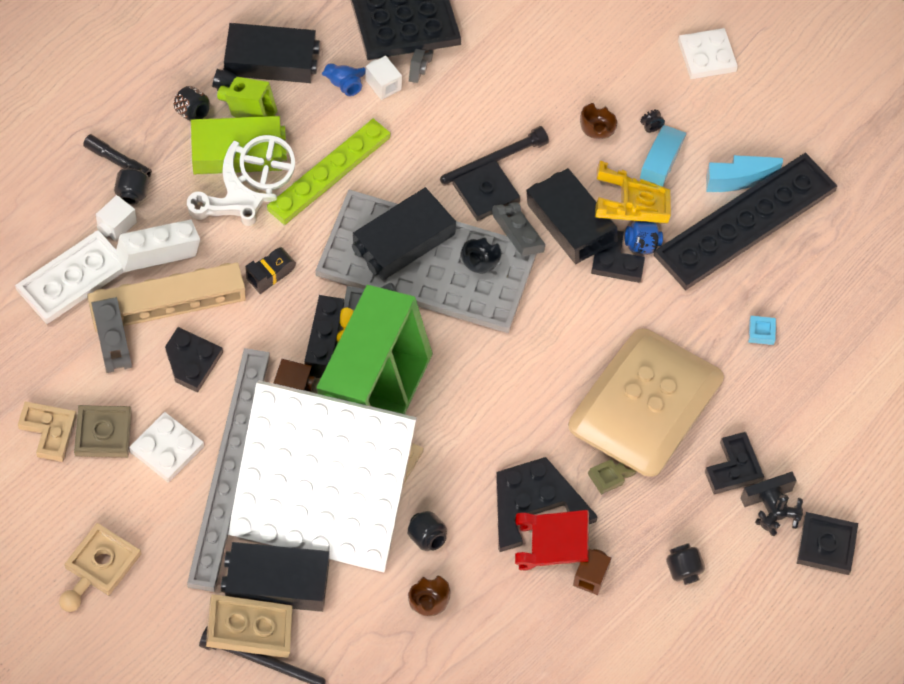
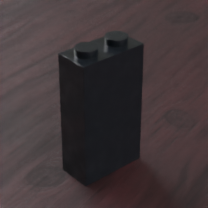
(271, 52)
(570, 217)
(403, 234)
(277, 575)

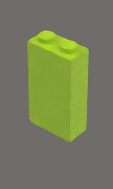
(214, 136)

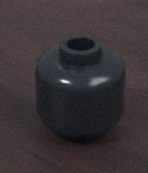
(131, 184)
(427, 531)
(685, 564)

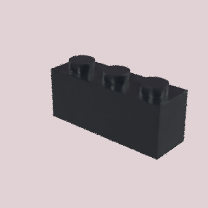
(323, 334)

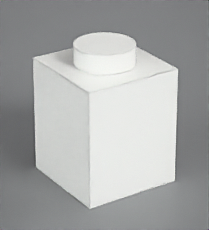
(383, 77)
(115, 218)

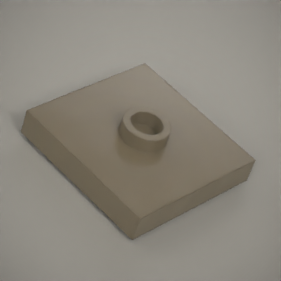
(102, 431)

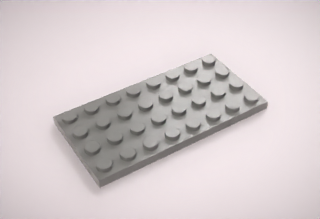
(439, 276)

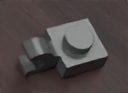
(419, 64)

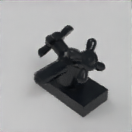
(773, 495)

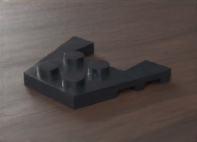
(532, 490)

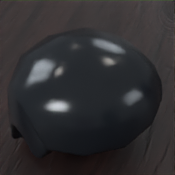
(480, 255)

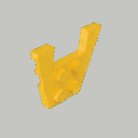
(638, 199)

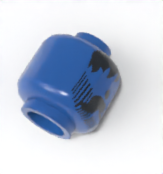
(643, 237)

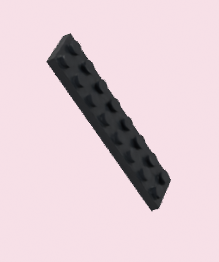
(745, 221)

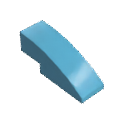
(662, 155)
(741, 173)

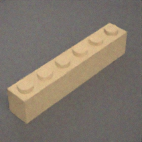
(175, 294)

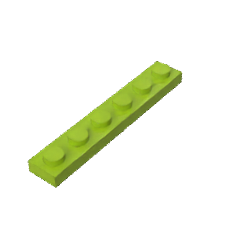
(328, 171)

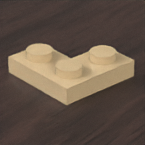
(53, 423)

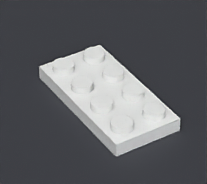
(71, 277)

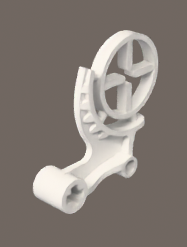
(239, 198)

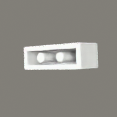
(157, 245)

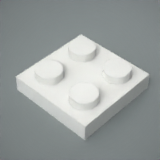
(707, 53)
(166, 447)

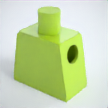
(248, 98)

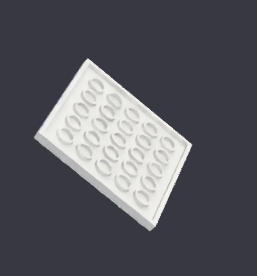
(322, 475)

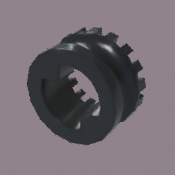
(652, 121)

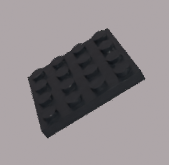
(404, 25)

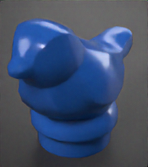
(345, 78)

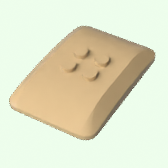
(646, 402)

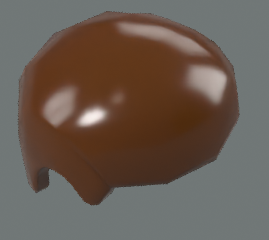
(597, 122)
(429, 596)

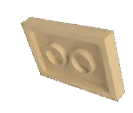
(249, 626)

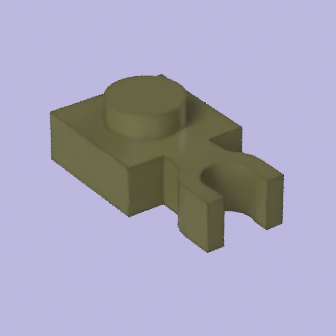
(609, 476)

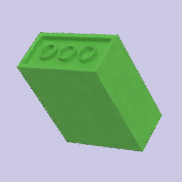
(379, 353)

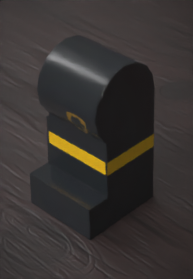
(269, 269)

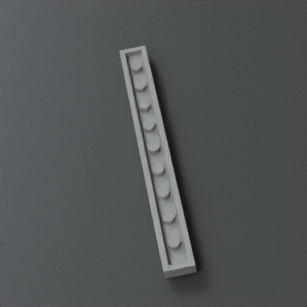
(223, 488)

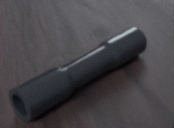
(104, 150)

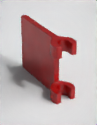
(555, 538)

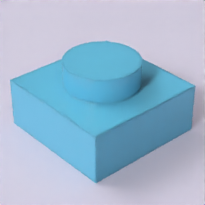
(762, 330)

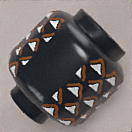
(191, 103)

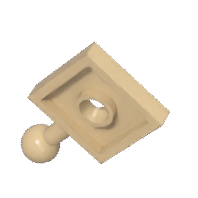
(101, 576)

